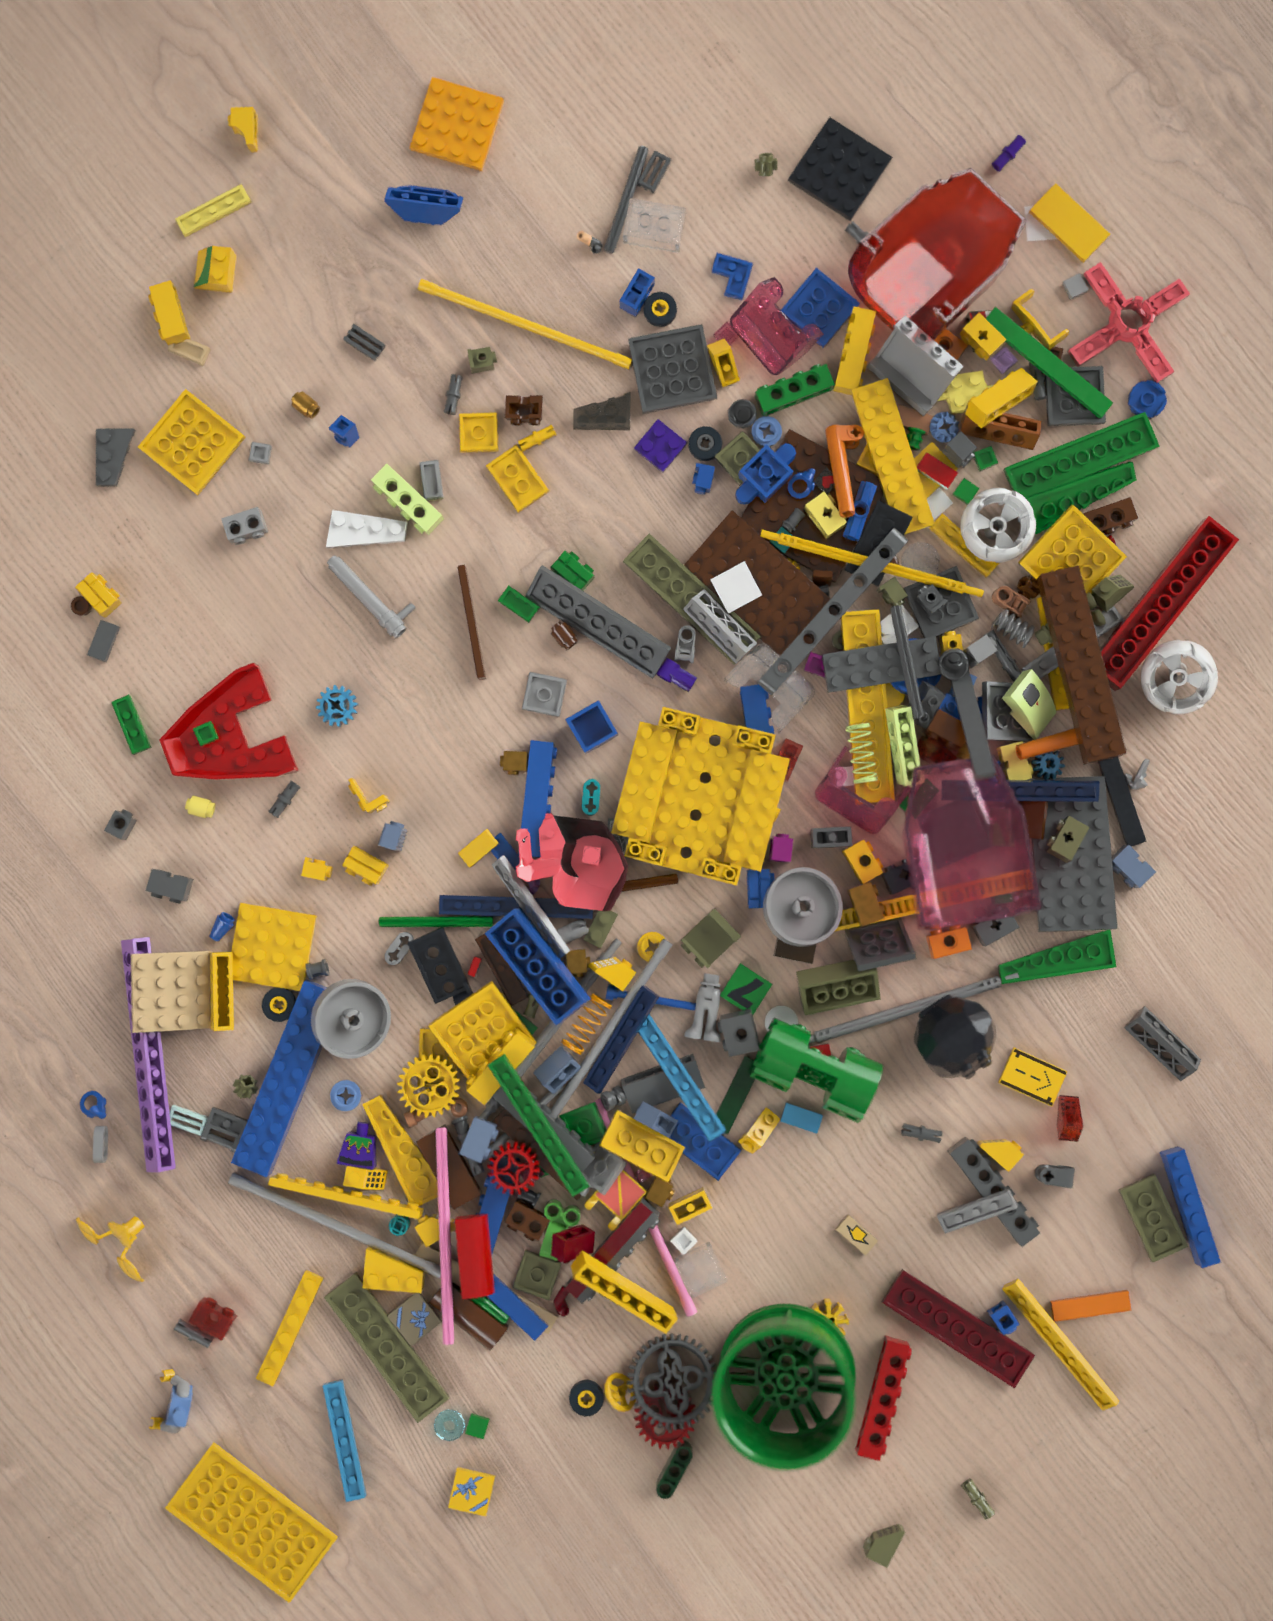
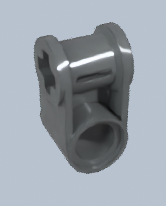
(1058, 1175)

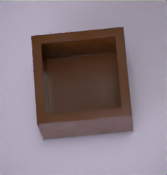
(946, 731)

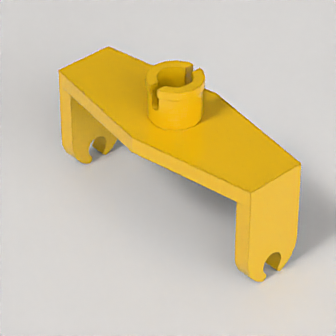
(1032, 326)

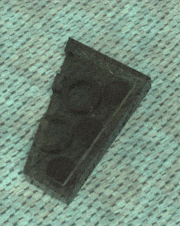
(606, 415)

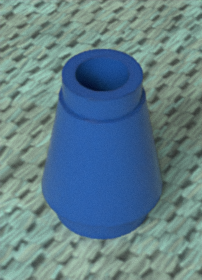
(222, 925)

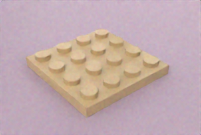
(170, 991)

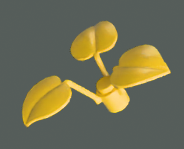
(123, 1233)

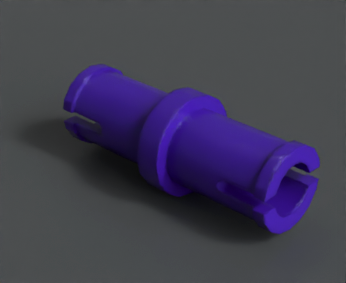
(1008, 153)

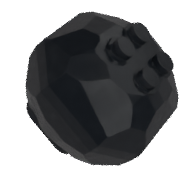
(955, 1037)

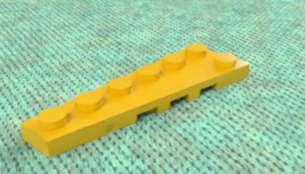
(403, 1154)

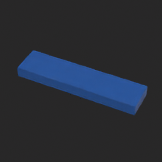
(517, 1310)

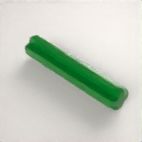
(491, 1308)

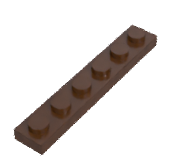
(521, 1134)

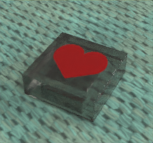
(825, 481)

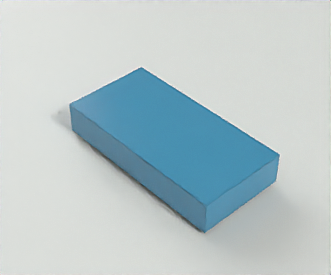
(801, 1118)

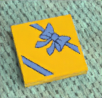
(471, 1491)

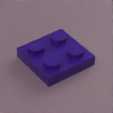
(660, 445)

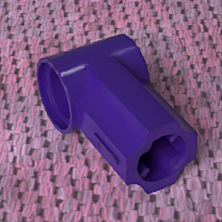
(671, 672)

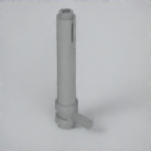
(386, 617)

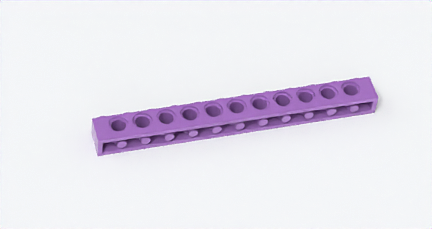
(149, 1078)

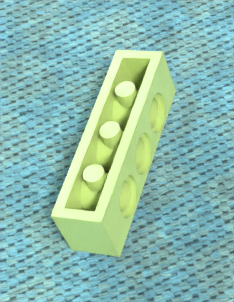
(387, 477)
(902, 742)

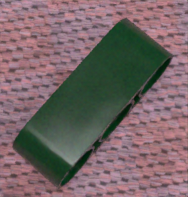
(670, 1478)

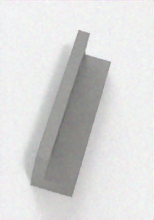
(718, 628)

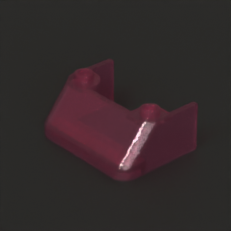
(851, 806)

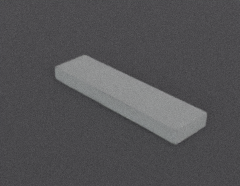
(977, 1211)

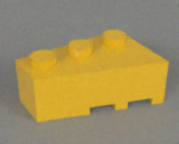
(390, 1273)

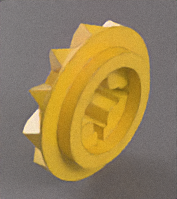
(643, 944)

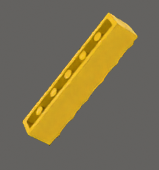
(623, 1292)

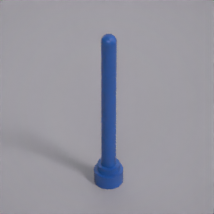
(614, 993)

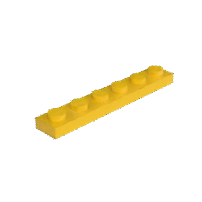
(289, 1328)

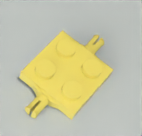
(963, 389)

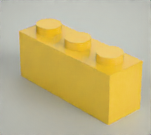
(168, 313)

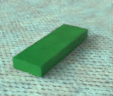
(131, 724)

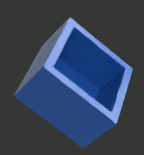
(592, 727)

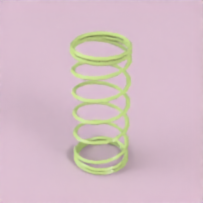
(865, 779)

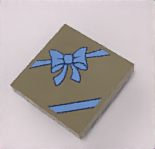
(414, 1318)

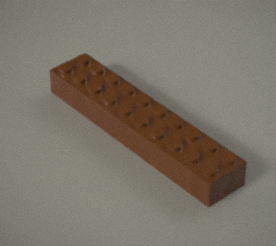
(1081, 665)

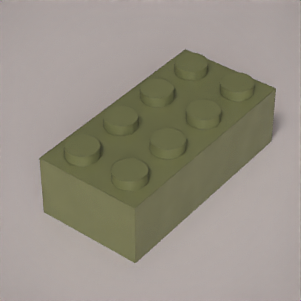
(836, 986)

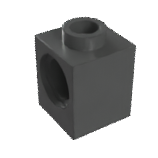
(113, 828)

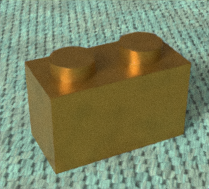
(866, 903)

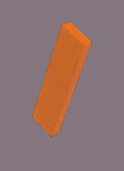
(1090, 1305)

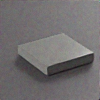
(544, 694)

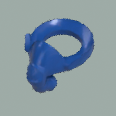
(807, 476)
(97, 1110)

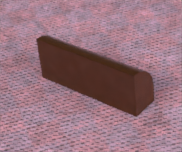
(462, 1183)
(472, 1318)

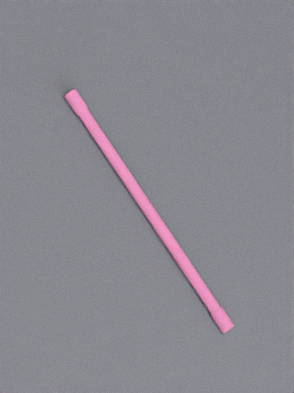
(685, 1298)

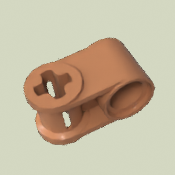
(1011, 602)

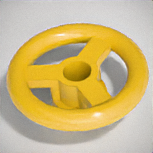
(617, 1394)

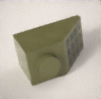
(1111, 591)
(883, 1544)

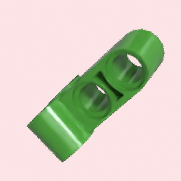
(557, 1223)

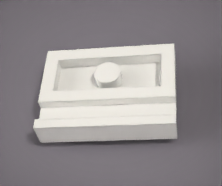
(887, 628)

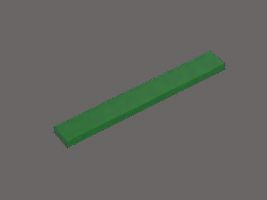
(1049, 364)
(538, 1125)

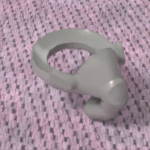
(1139, 781)

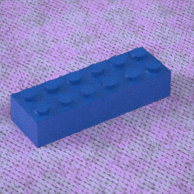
(537, 966)

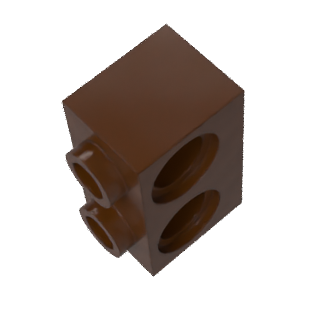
(529, 1215)

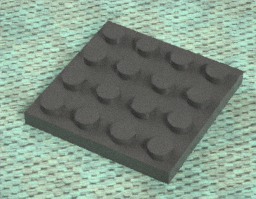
(672, 368)

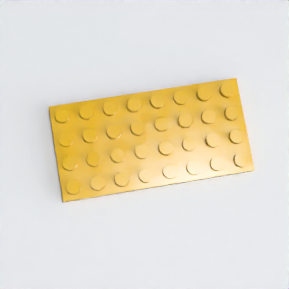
(251, 1522)

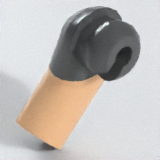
(592, 242)

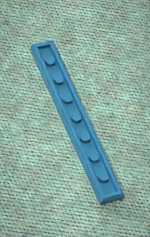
(681, 1080)

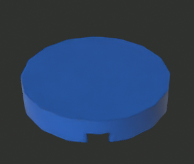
(1148, 398)

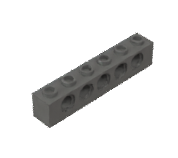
(960, 1152)

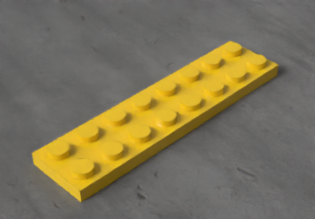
(892, 452)

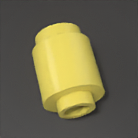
(200, 807)

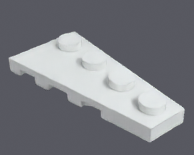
(357, 529)

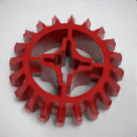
(505, 1169)

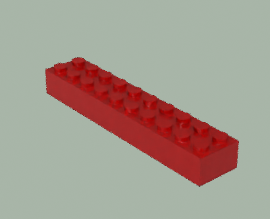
(1165, 600)

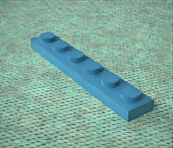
(344, 1440)

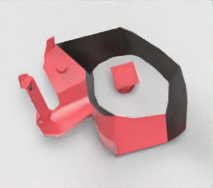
(580, 858)

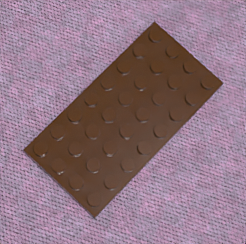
(787, 597)

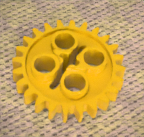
(421, 1070)

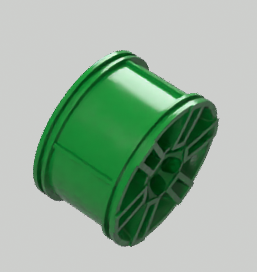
(756, 1440)

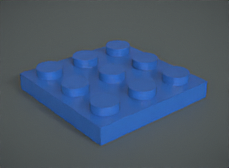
(820, 303)

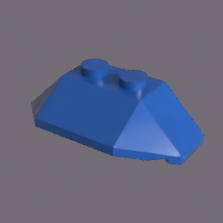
(423, 204)

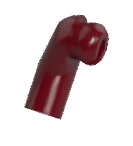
(560, 1302)

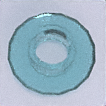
(456, 1418)

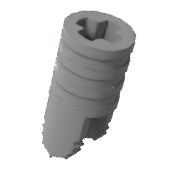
(573, 931)

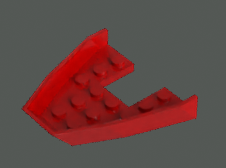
(230, 754)

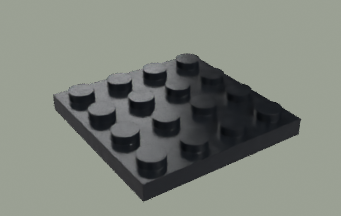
(840, 169)

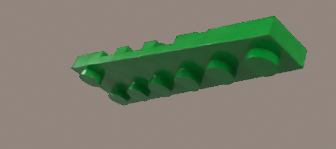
(1081, 493)
(1073, 957)

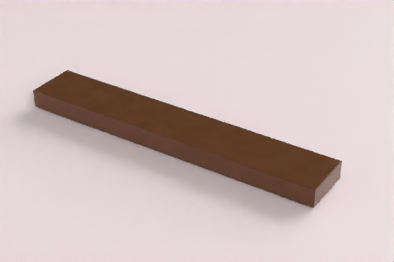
(471, 621)

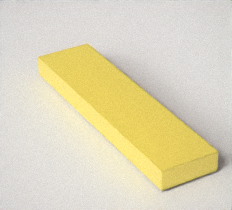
(213, 210)

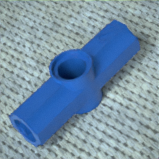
(856, 522)

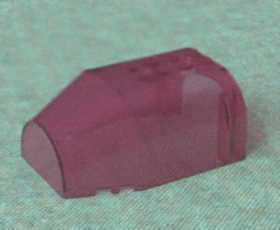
(966, 848)

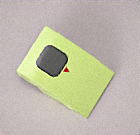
(1030, 703)

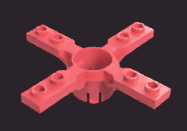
(1116, 330)

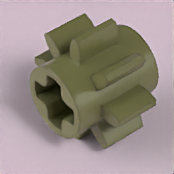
(765, 164)
(245, 1086)

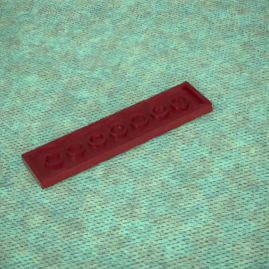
(958, 1328)

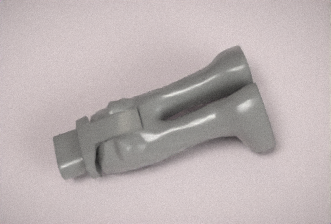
(707, 998)

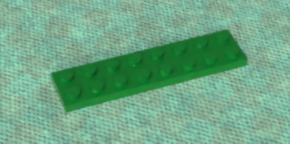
(1083, 456)

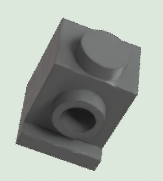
(930, 606)

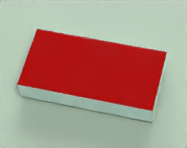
(936, 471)

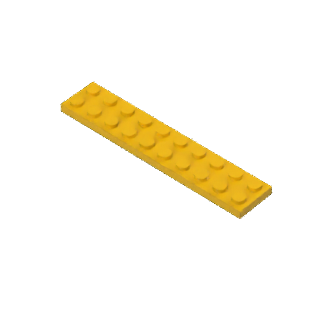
(868, 705)

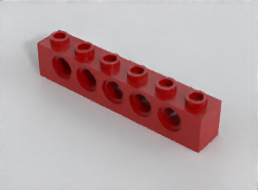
(876, 1448)

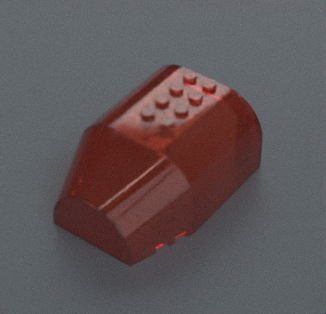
(936, 253)

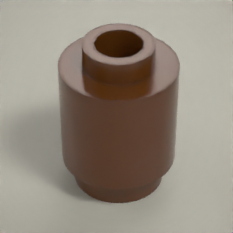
(564, 635)

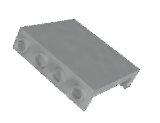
(915, 366)

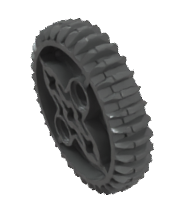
(656, 1376)

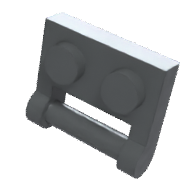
(225, 1123)

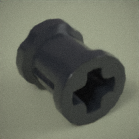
(529, 1197)

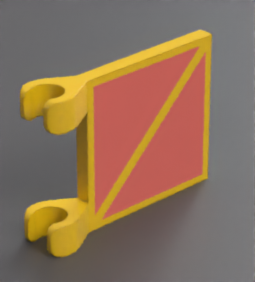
(619, 1198)

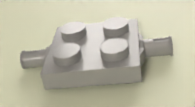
(602, 1170)

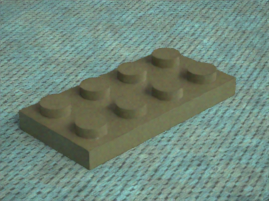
(1153, 1218)

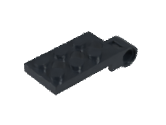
(446, 957)

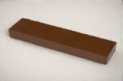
(502, 971)

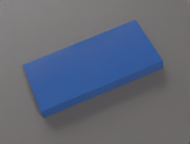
(711, 1156)

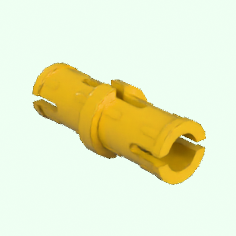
(536, 438)

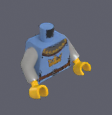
(178, 1404)

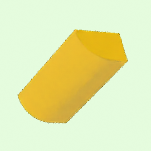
(221, 991)

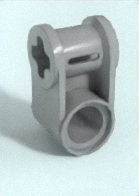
(685, 646)

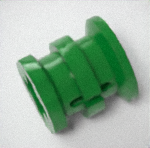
(915, 437)

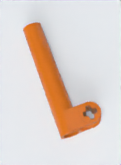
(838, 440)
(1047, 744)

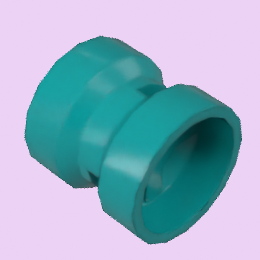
(399, 1225)

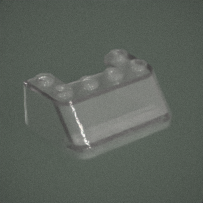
(791, 695)

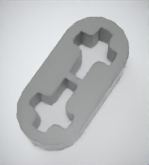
(395, 945)
(100, 1144)

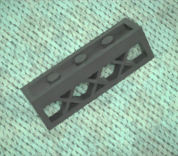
(1166, 1041)

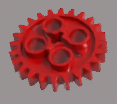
(664, 1437)

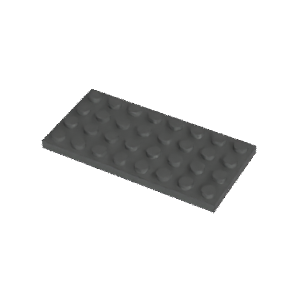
(1082, 891)

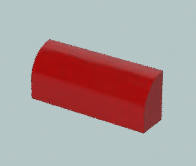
(474, 1256)

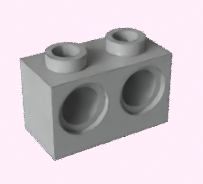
(244, 520)
(980, 650)

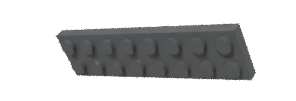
(597, 622)

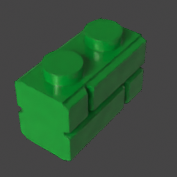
(572, 570)

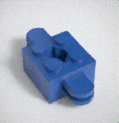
(765, 473)

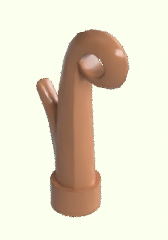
(412, 1118)

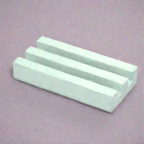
(188, 1112)

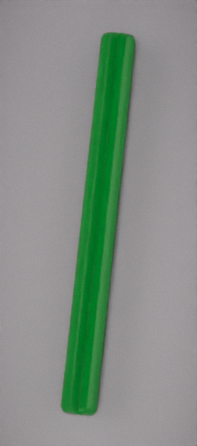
(435, 921)

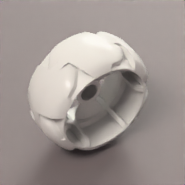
(1004, 548)
(1163, 695)

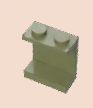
(709, 938)

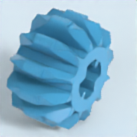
(1050, 771)

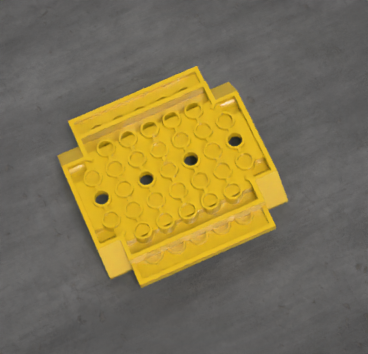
(666, 787)

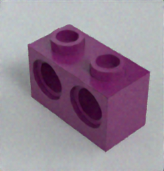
(781, 848)

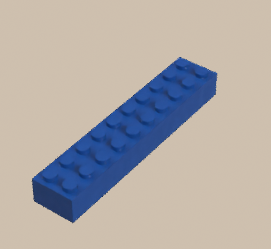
(281, 1088)

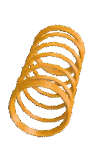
(571, 1046)

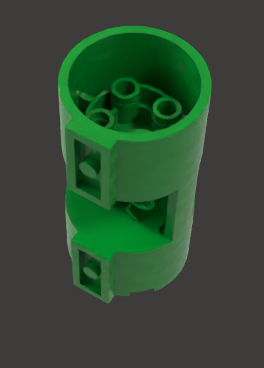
(846, 1081)

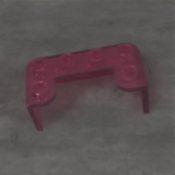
(769, 331)

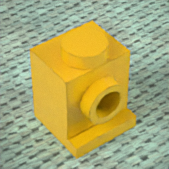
(947, 638)
(316, 869)

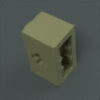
(1075, 831)

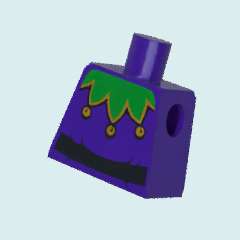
(359, 1148)

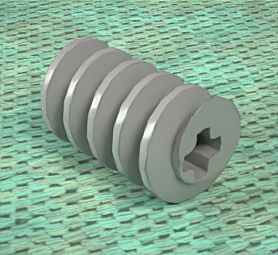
(1014, 627)

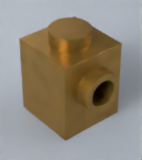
(514, 762)
(577, 962)
(660, 1191)

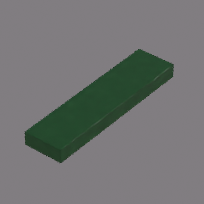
(736, 1094)

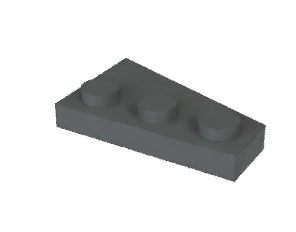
(110, 454)

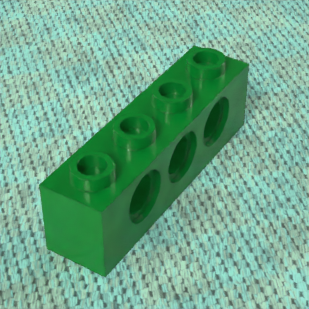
(769, 405)

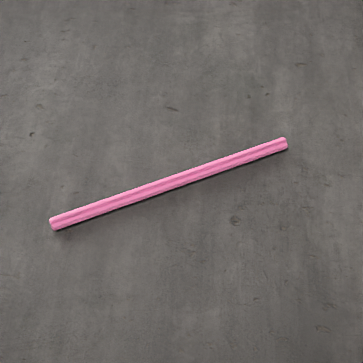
(444, 1236)

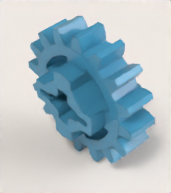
(341, 700)

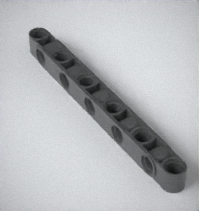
(824, 620)

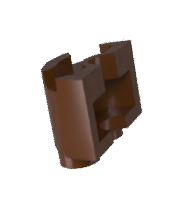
(524, 409)

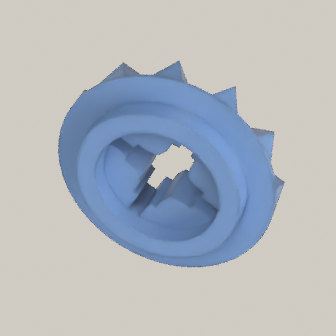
(937, 421)
(763, 423)
(339, 1102)

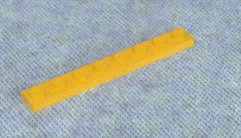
(338, 1194)
(1060, 1344)

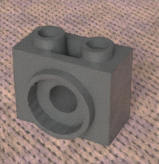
(733, 1042)

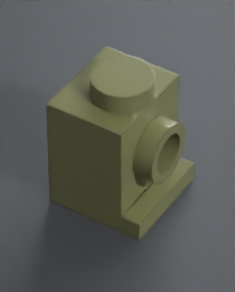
(481, 365)
(893, 592)

